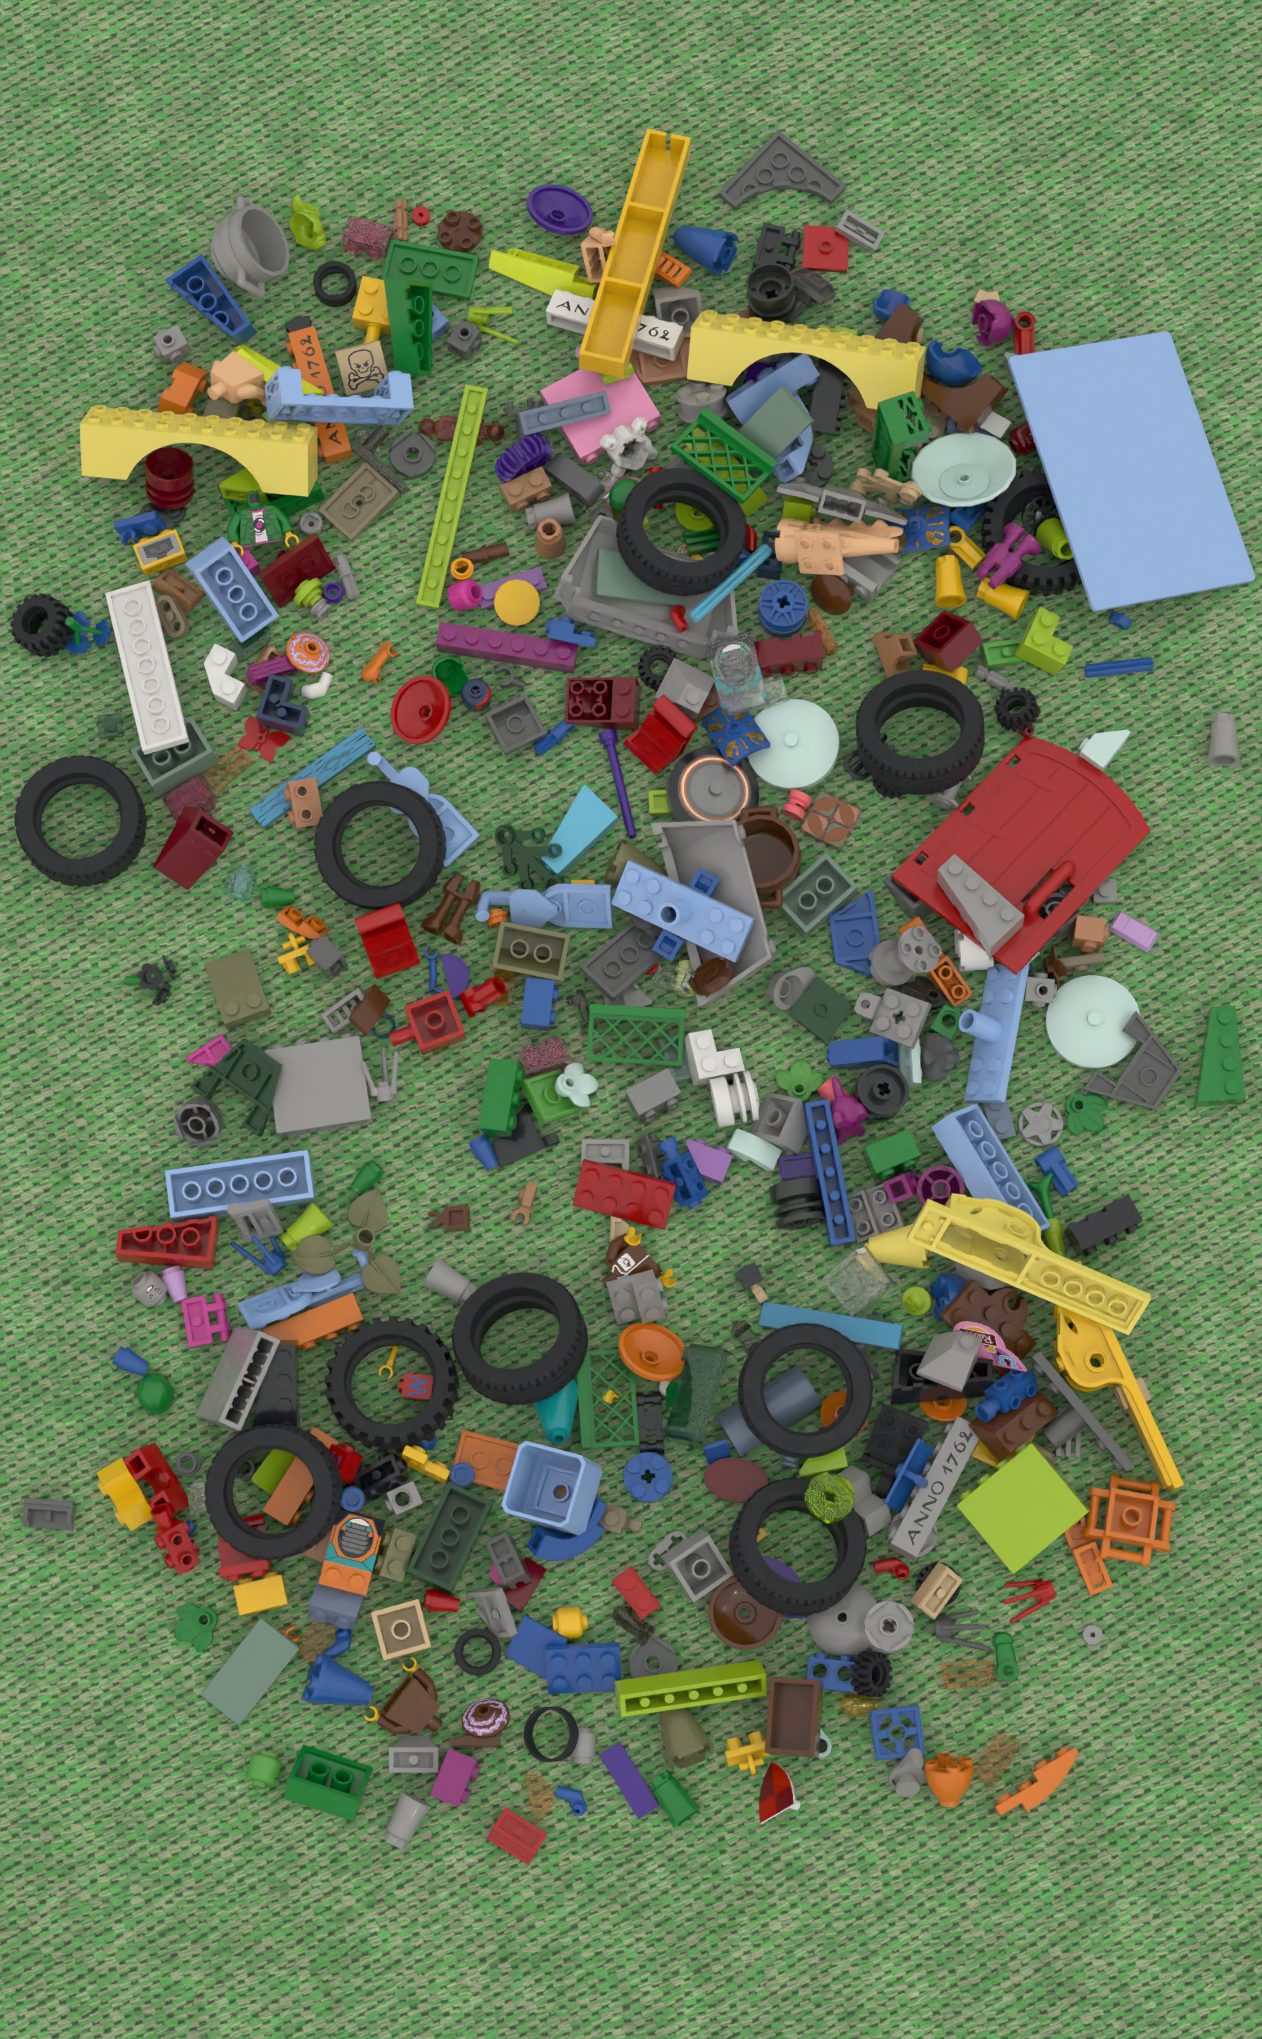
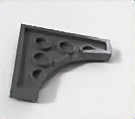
(777, 167)

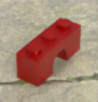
(150, 1465)

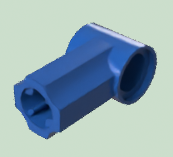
(1053, 1162)

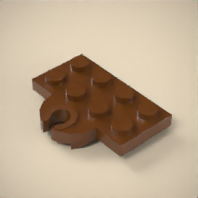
(993, 1311)

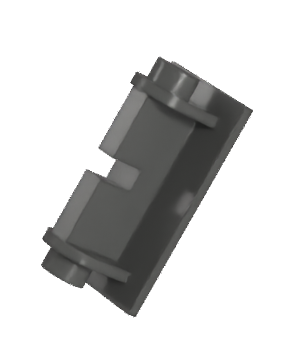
(648, 1150)

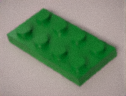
(448, 270)

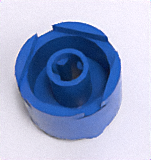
(659, 1486)

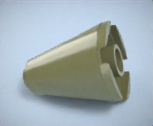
(619, 860)
(683, 1738)

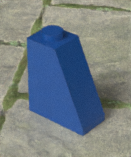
(863, 1053)

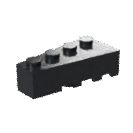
(828, 399)
(280, 1388)
(912, 1388)

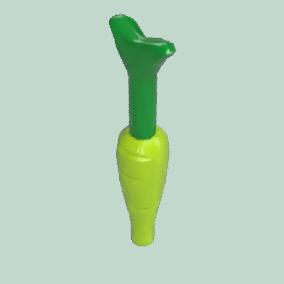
(1054, 1234)

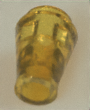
(857, 1705)

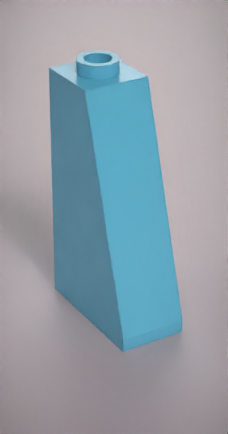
(580, 830)

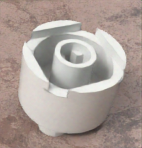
(970, 954)

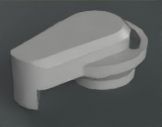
(908, 1774)

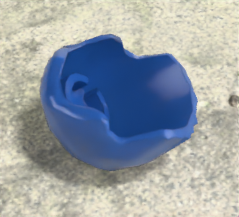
(887, 303)

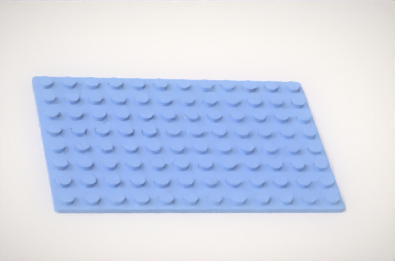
(1131, 470)

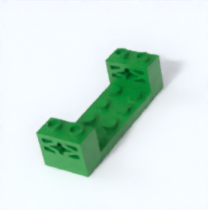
(896, 435)

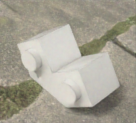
(219, 668)

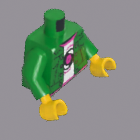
(258, 524)

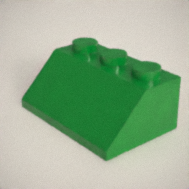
(501, 1098)
(328, 1783)

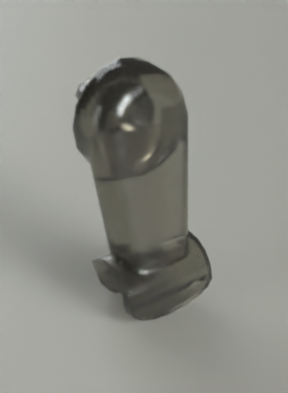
(581, 1001)
(745, 1335)
(623, 1618)

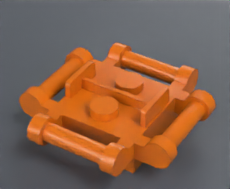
(1130, 1519)

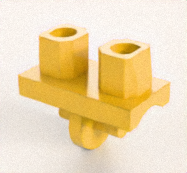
(289, 959)
(746, 1756)

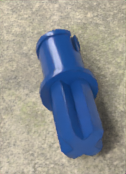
(554, 736)

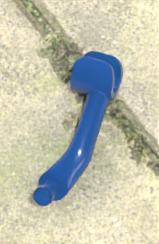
(433, 970)

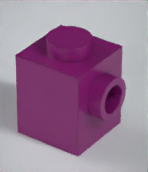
(901, 1187)

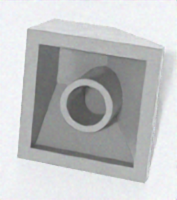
(677, 305)
(685, 687)
(781, 1122)
(950, 1359)

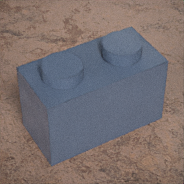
(335, 1606)

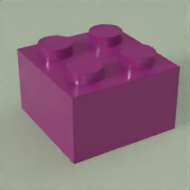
(455, 1778)

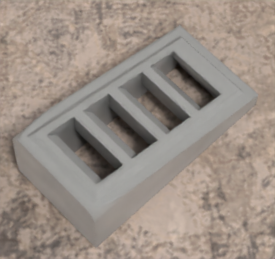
(359, 992)

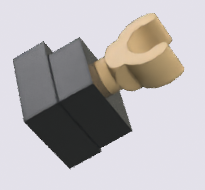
(749, 1278)

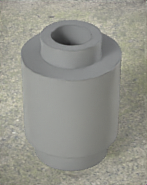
(585, 1748)

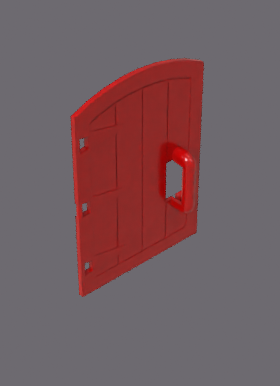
(1024, 823)

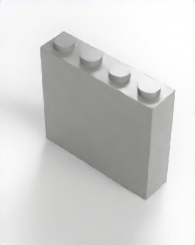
(320, 1086)
(237, 1378)

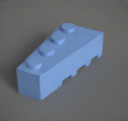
(790, 371)

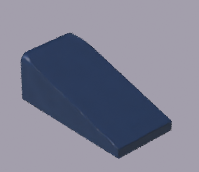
(771, 566)

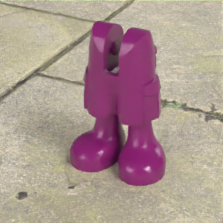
(1005, 562)

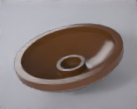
(731, 1627)

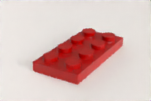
(624, 1194)

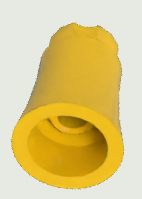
(949, 583)
(1005, 598)

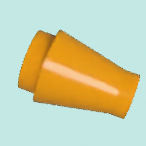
(462, 569)

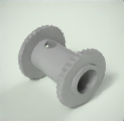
(946, 798)

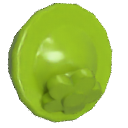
(916, 1300)

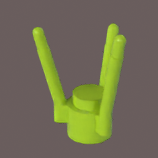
(480, 316)

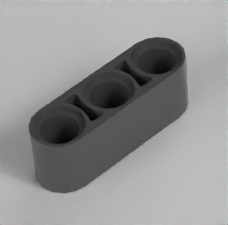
(574, 479)

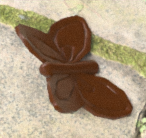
(1054, 967)

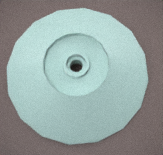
(963, 469)

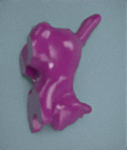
(846, 1114)

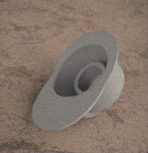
(788, 987)

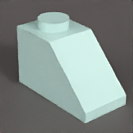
(1103, 747)

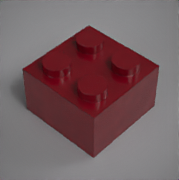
(947, 641)

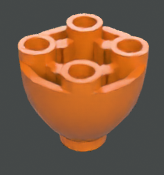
(948, 1777)

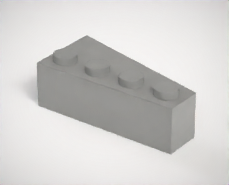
(979, 904)

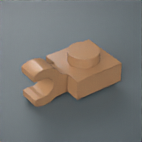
(527, 1198)

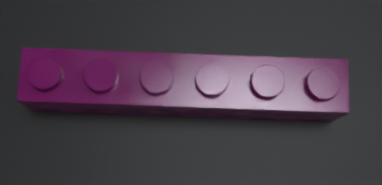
(506, 647)

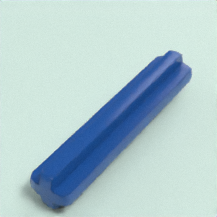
(1118, 667)

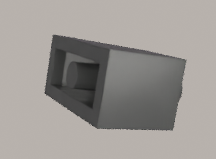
(326, 957)

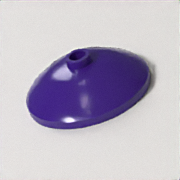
(559, 209)

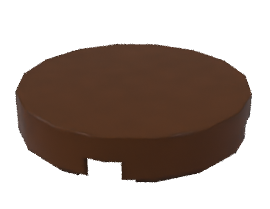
(712, 976)

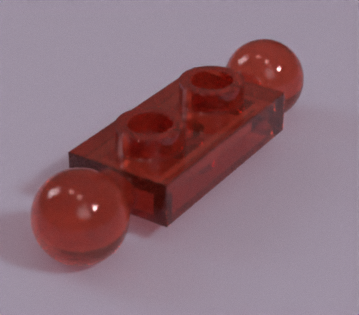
(447, 427)

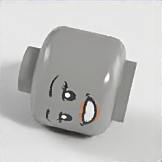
(149, 1289)

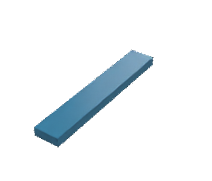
(856, 1329)

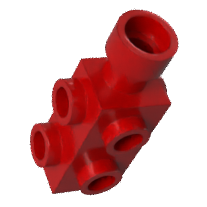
(181, 1552)

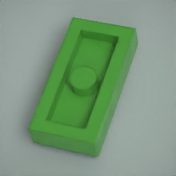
(1000, 653)

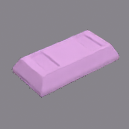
(1133, 931)

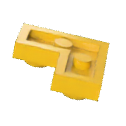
(418, 1460)

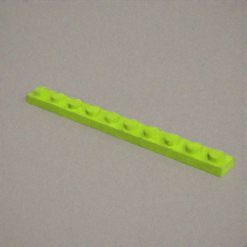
(452, 497)

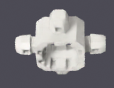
(615, 445)

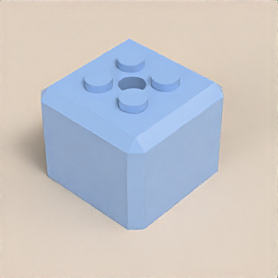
(534, 1484)

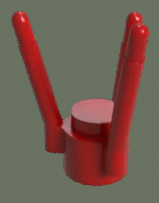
(1042, 1591)

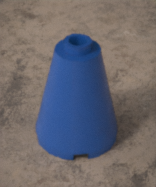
(707, 247)

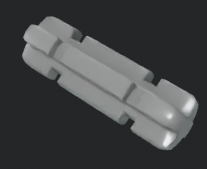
(995, 679)

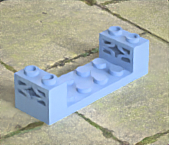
(388, 406)

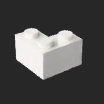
(707, 1062)

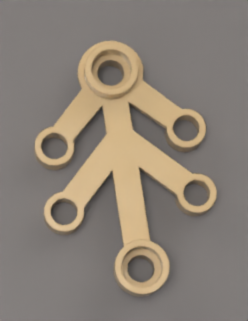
(881, 483)

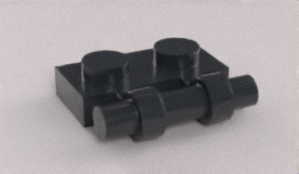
(770, 244)

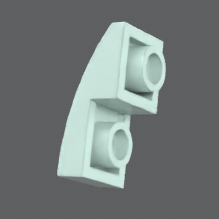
(753, 1148)

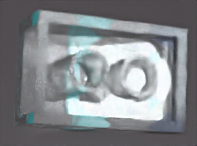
(737, 674)

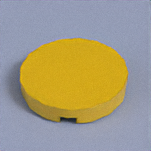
(516, 602)

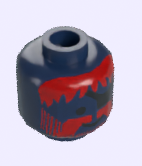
(478, 701)

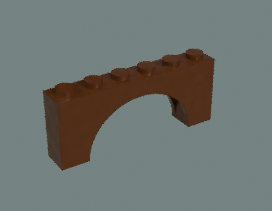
(965, 405)

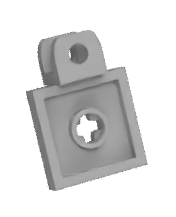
(883, 1014)

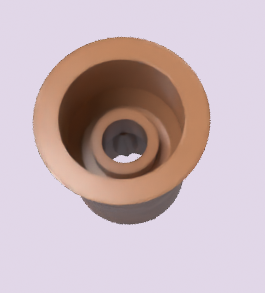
(550, 540)

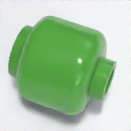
(264, 1769)

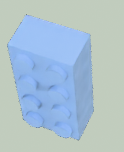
(231, 589)

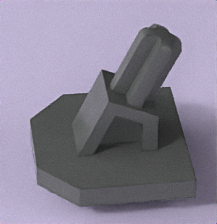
(810, 288)

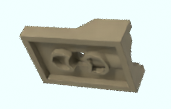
(363, 486)

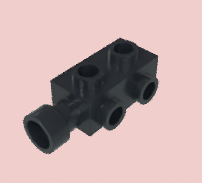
(387, 1473)

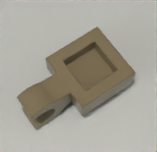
(615, 1520)

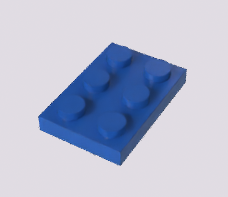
(583, 1667)

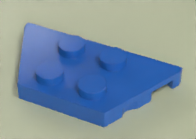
(855, 934)

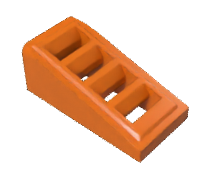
(668, 263)

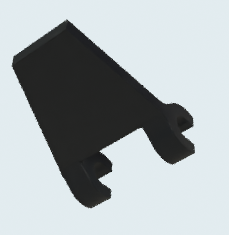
(523, 1140)

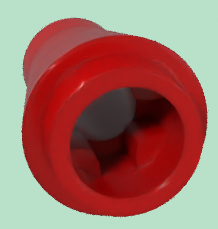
(440, 1602)

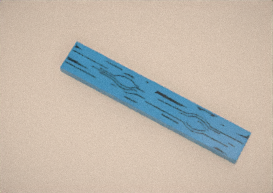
(323, 769)

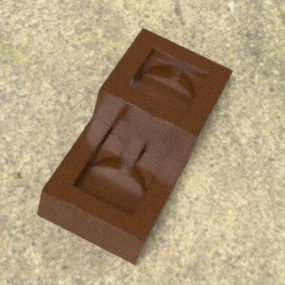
(369, 1009)

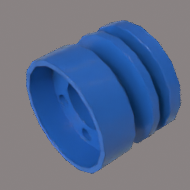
(787, 620)

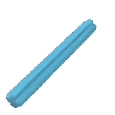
(730, 583)

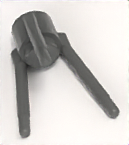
(946, 1629)

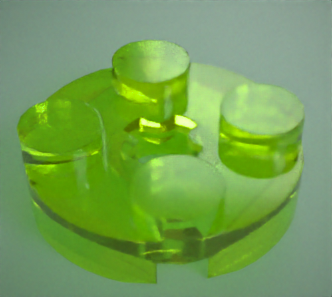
(830, 1483)

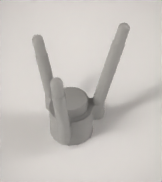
(386, 1089)

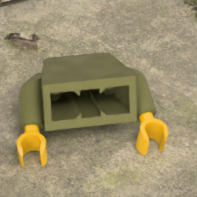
(226, 410)

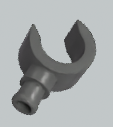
(514, 681)

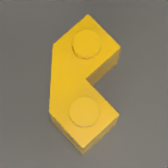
(125, 1493)

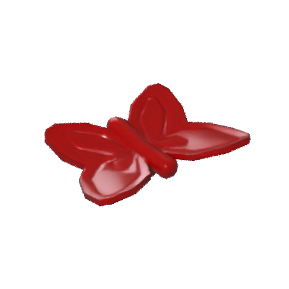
(262, 741)

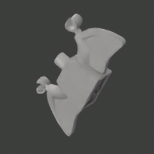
(841, 501)

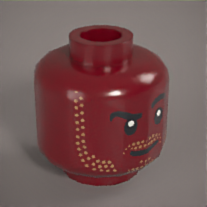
(1021, 440)

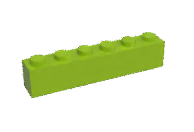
(690, 1688)

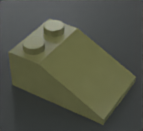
(238, 989)

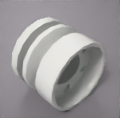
(734, 1099)

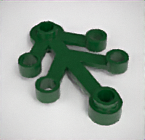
(526, 855)

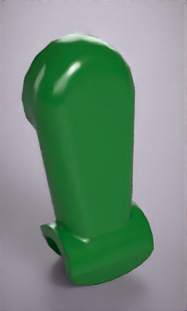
(1005, 1658)

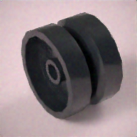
(887, 1082)

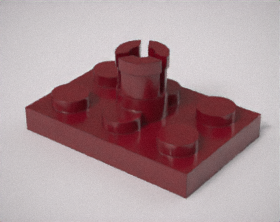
(294, 566)

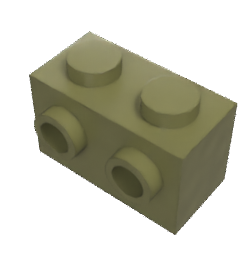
(394, 1554)

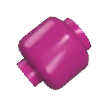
(464, 595)

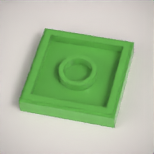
(544, 1099)

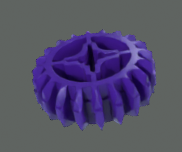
(523, 457)

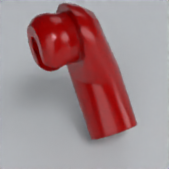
(892, 1565)

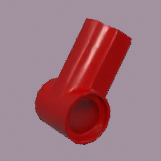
(1024, 336)
(478, 998)

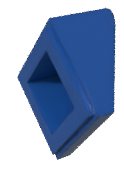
(716, 1451)

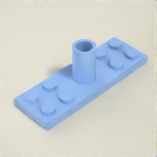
(683, 911)
(994, 1034)

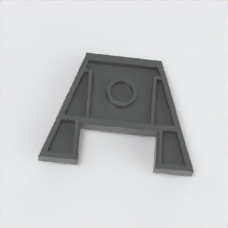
(1146, 1075)

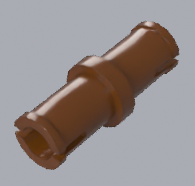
(486, 554)

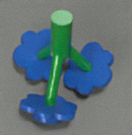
(80, 626)

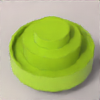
(308, 593)

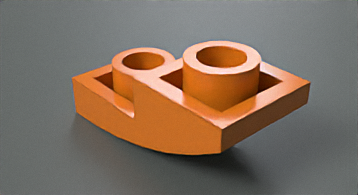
(310, 927)

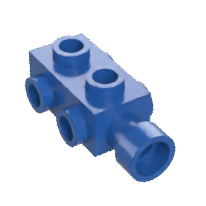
(683, 1171)
(1006, 1394)

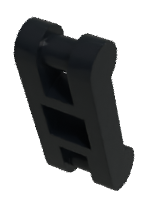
(650, 1422)

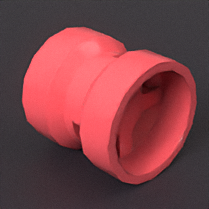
(796, 805)

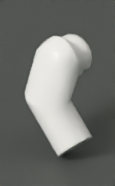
(317, 689)

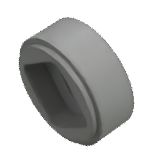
(311, 523)

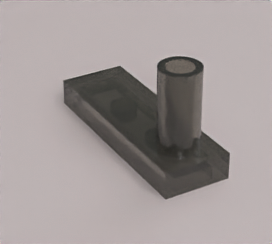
(365, 452)

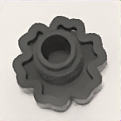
(937, 1057)

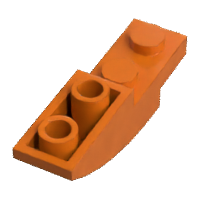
(944, 974)
(1047, 1777)

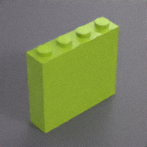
(1022, 1506)

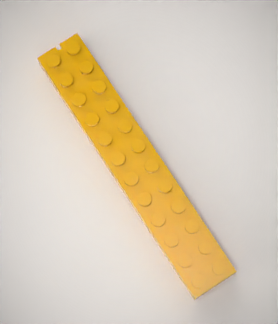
(636, 254)

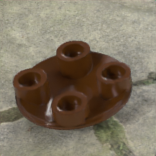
(460, 231)
(831, 594)

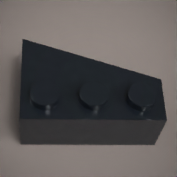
(1103, 1226)

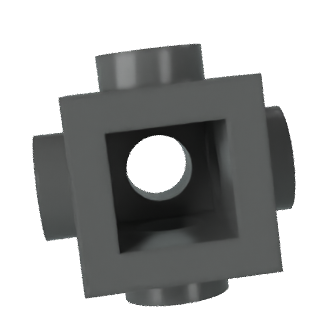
(464, 339)

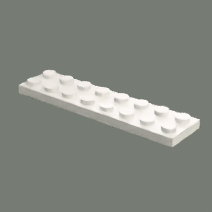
(147, 667)

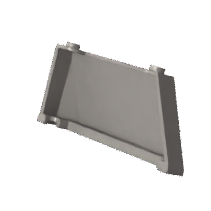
(637, 619)
(720, 850)

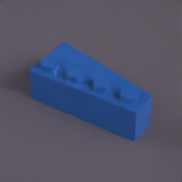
(208, 295)

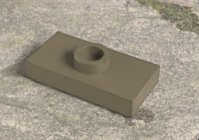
(1082, 962)

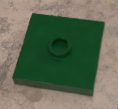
(821, 1010)

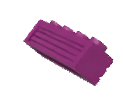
(260, 673)

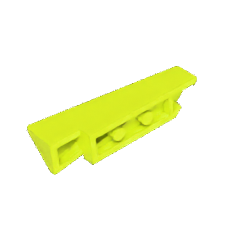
(542, 272)
(269, 367)

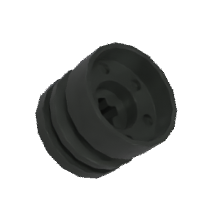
(771, 292)
(797, 1208)

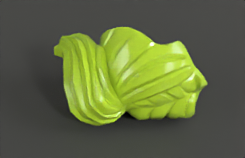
(306, 224)

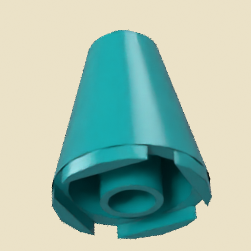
(558, 1413)

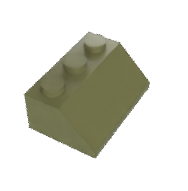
(530, 951)

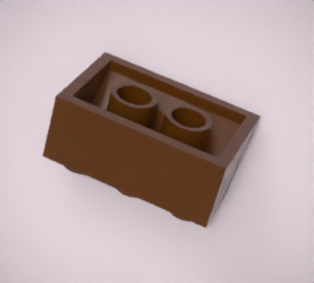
(1011, 1430)

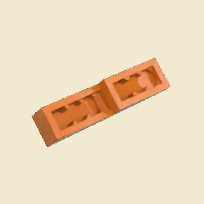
(1087, 1558)

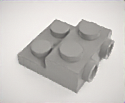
(637, 1298)

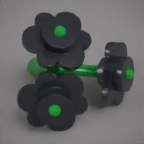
(151, 977)

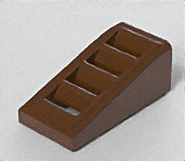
(469, 1741)

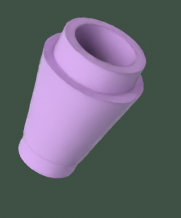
(175, 1283)

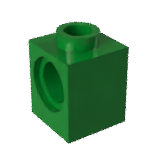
(947, 1012)

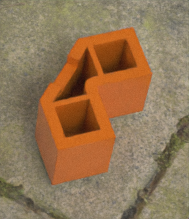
(186, 386)

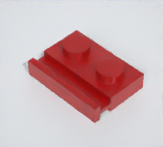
(516, 1836)

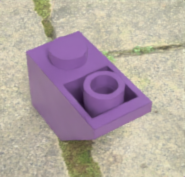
(710, 1162)

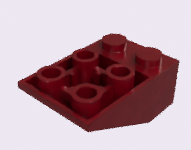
(603, 702)
(192, 847)

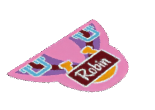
(992, 1345)

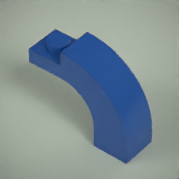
(561, 1545)

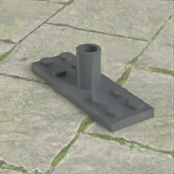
(1076, 1417)

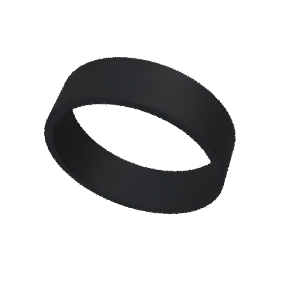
(573, 1734)

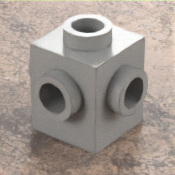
(170, 345)
(1047, 990)

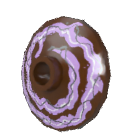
(485, 1718)

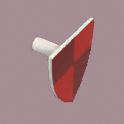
(776, 1793)

